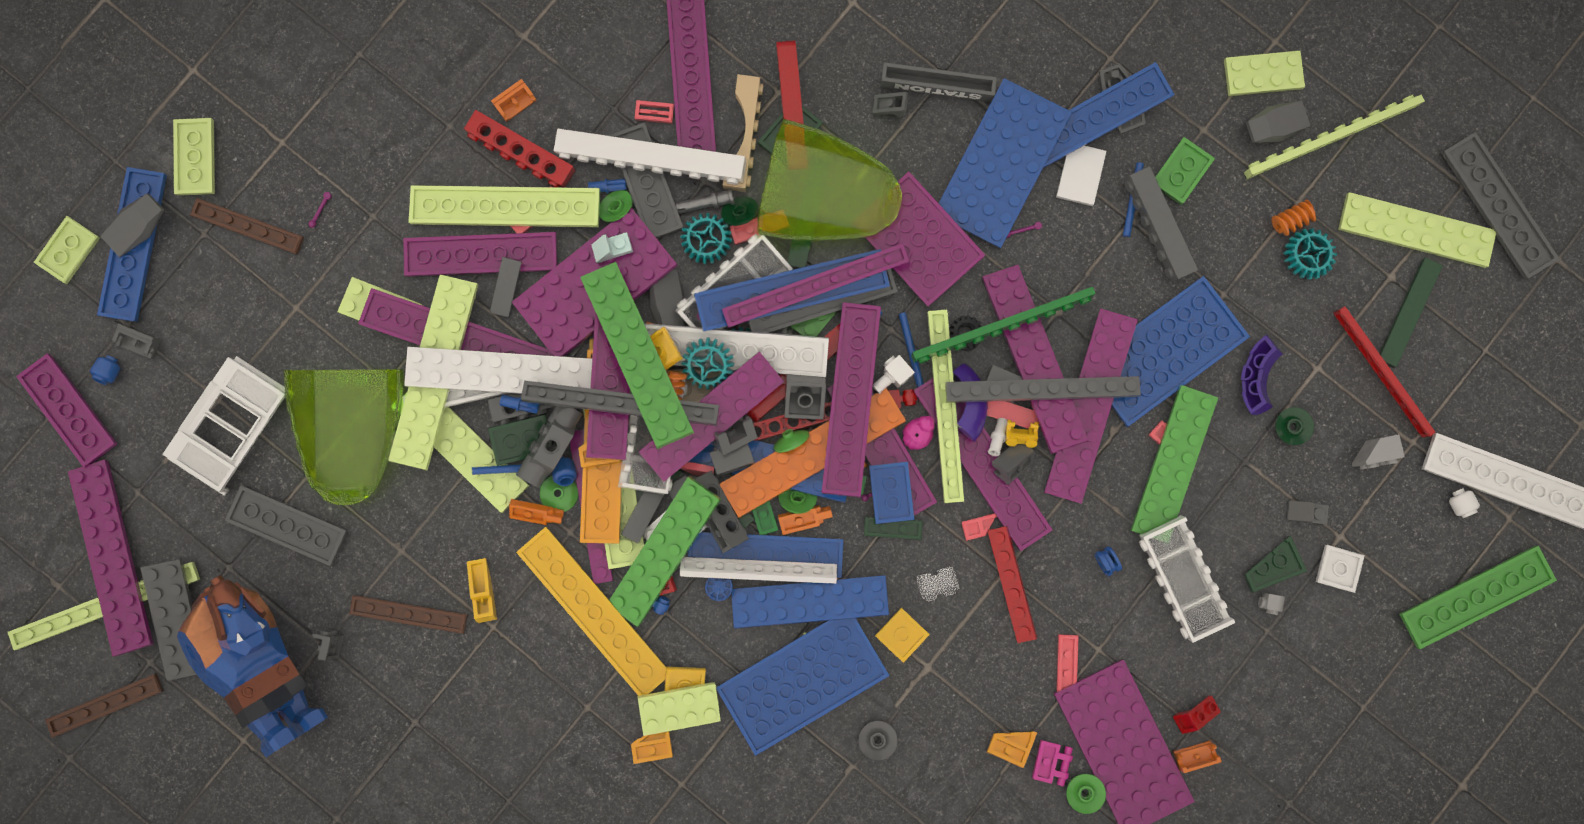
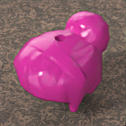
(924, 427)

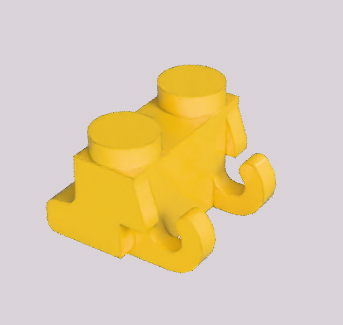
(1021, 436)

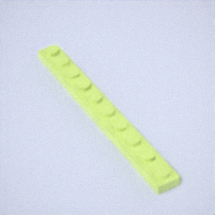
(1340, 132)
(945, 412)
(74, 617)

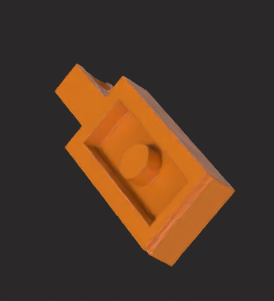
(534, 512)
(794, 522)

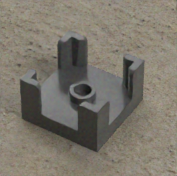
(735, 436)

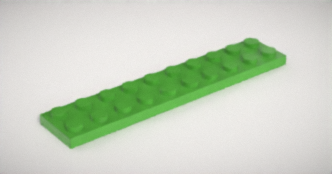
(637, 355)

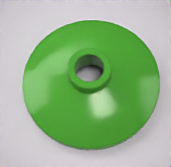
(615, 206)
(790, 440)
(568, 496)
(805, 503)
(1093, 800)

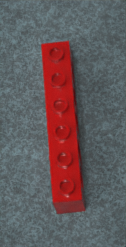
(479, 123)

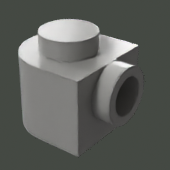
(1272, 603)

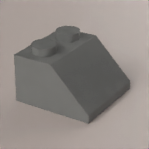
(804, 396)

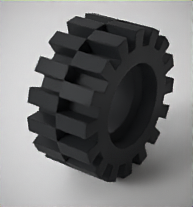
(961, 322)

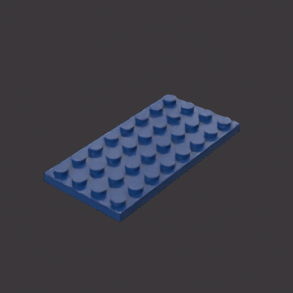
(1003, 162)
(1177, 346)
(801, 682)

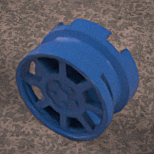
(1108, 561)
(718, 588)

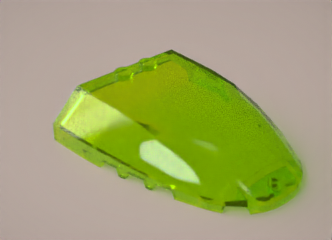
(824, 188)
(344, 428)

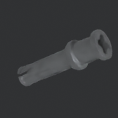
(715, 200)

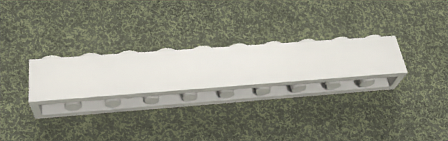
(650, 155)

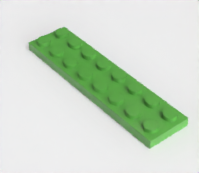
(1175, 459)
(664, 551)
(1477, 597)

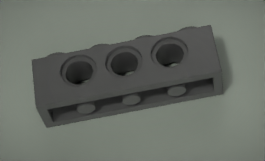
(501, 416)
(717, 522)

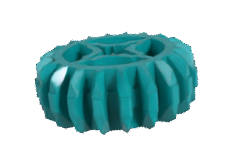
(699, 234)
(1308, 246)
(690, 358)

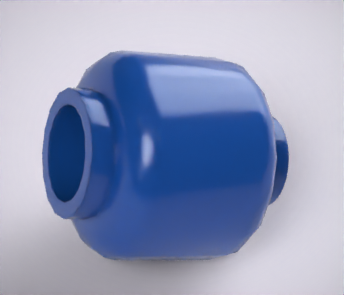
(105, 370)
(564, 472)

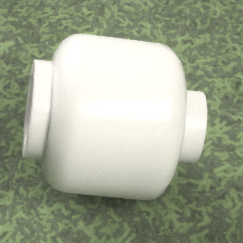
(1464, 503)

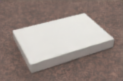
(1081, 175)

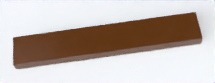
(247, 226)
(408, 614)
(104, 705)

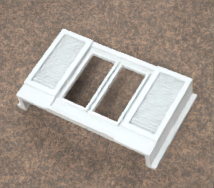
(246, 388)

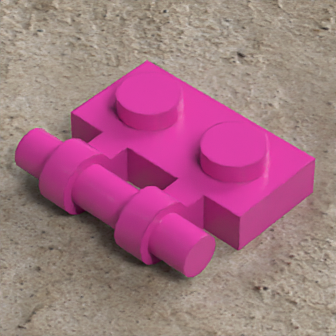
(1046, 762)

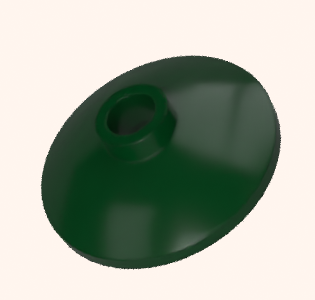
(741, 212)
(1303, 426)

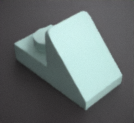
(612, 247)

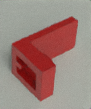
(1198, 716)

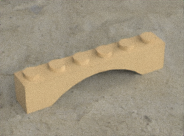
(747, 94)

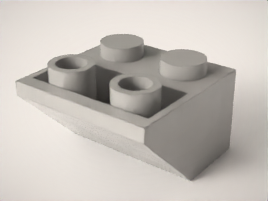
(1379, 452)

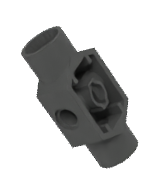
(541, 459)

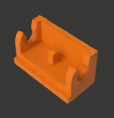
(513, 100)
(1196, 756)

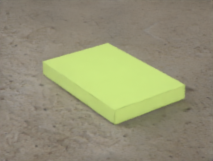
(66, 250)

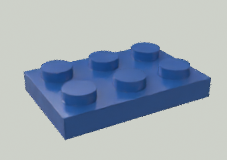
(891, 492)

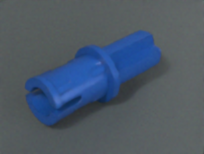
(609, 185)
(518, 404)

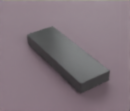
(505, 286)
(641, 516)

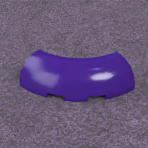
(1255, 375)
(975, 413)

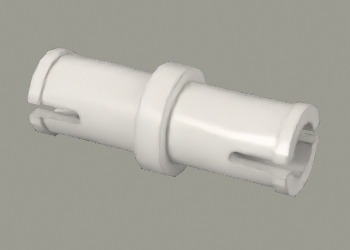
(998, 437)

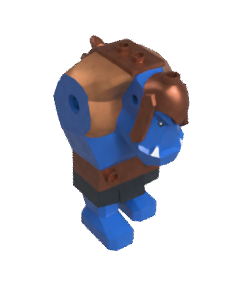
(241, 656)

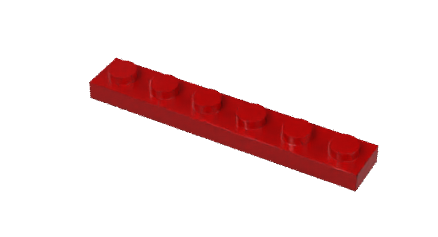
(1012, 584)

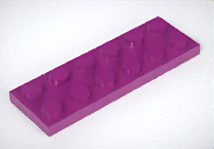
(66, 410)

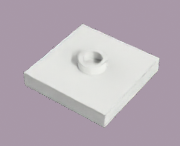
(1340, 568)

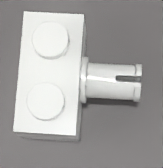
(895, 372)

